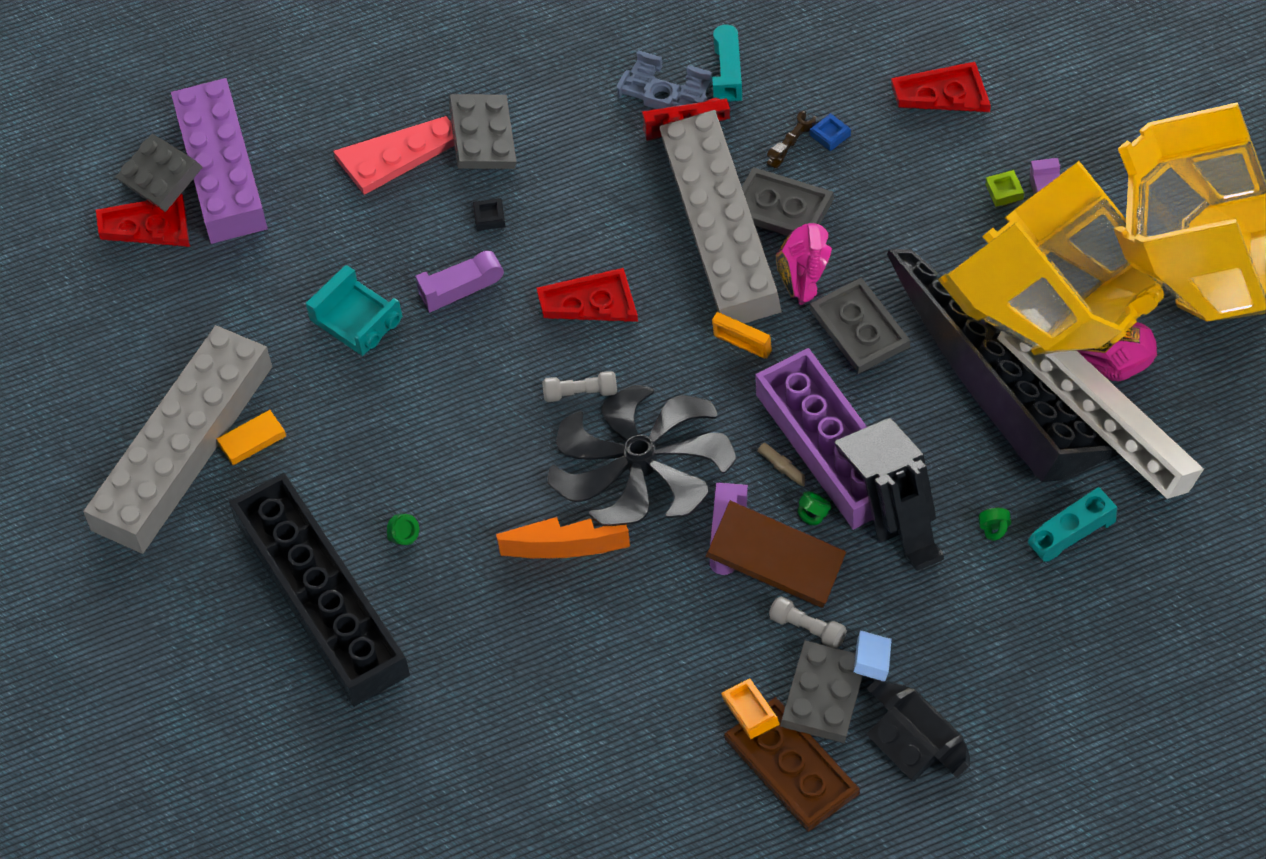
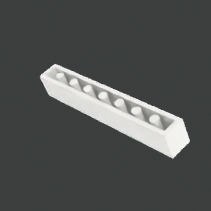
(1112, 417)

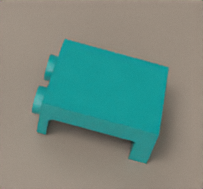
(353, 311)

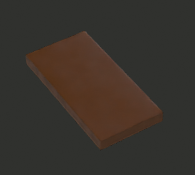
(776, 554)
(795, 770)

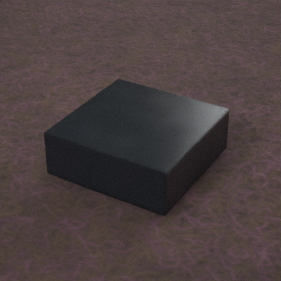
(489, 214)

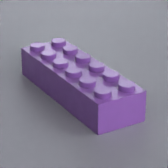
(216, 142)
(812, 418)

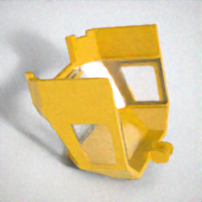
(1198, 212)
(1056, 271)

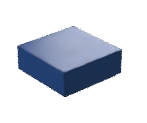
(830, 132)

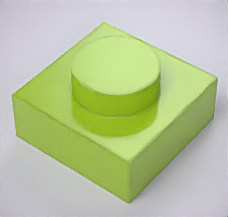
(1004, 188)

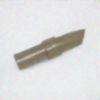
(782, 464)

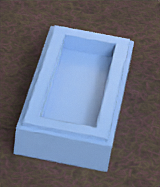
(872, 656)

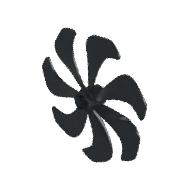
(638, 456)

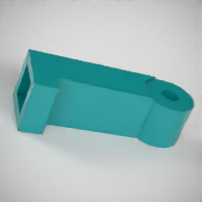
(727, 47)
(1073, 524)

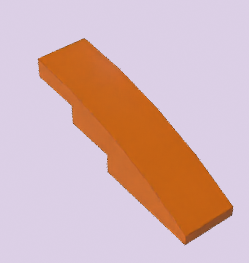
(550, 540)

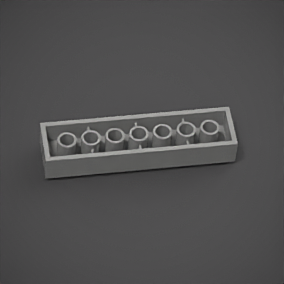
(720, 218)
(178, 439)

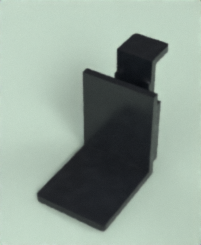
(895, 488)

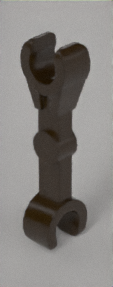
(779, 151)

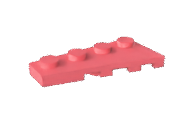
(393, 154)

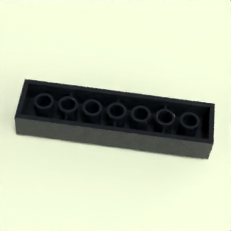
(319, 589)

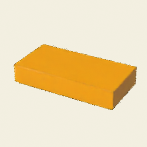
(741, 335)
(251, 437)
(750, 708)

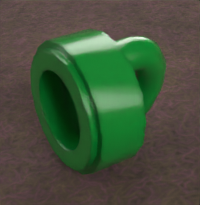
(815, 504)
(994, 519)
(402, 529)

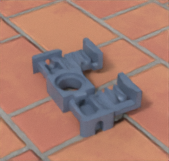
(645, 85)

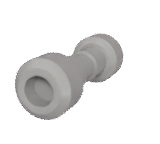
(554, 388)
(831, 633)

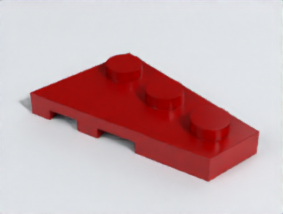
(943, 89)
(654, 118)
(145, 223)
(591, 297)

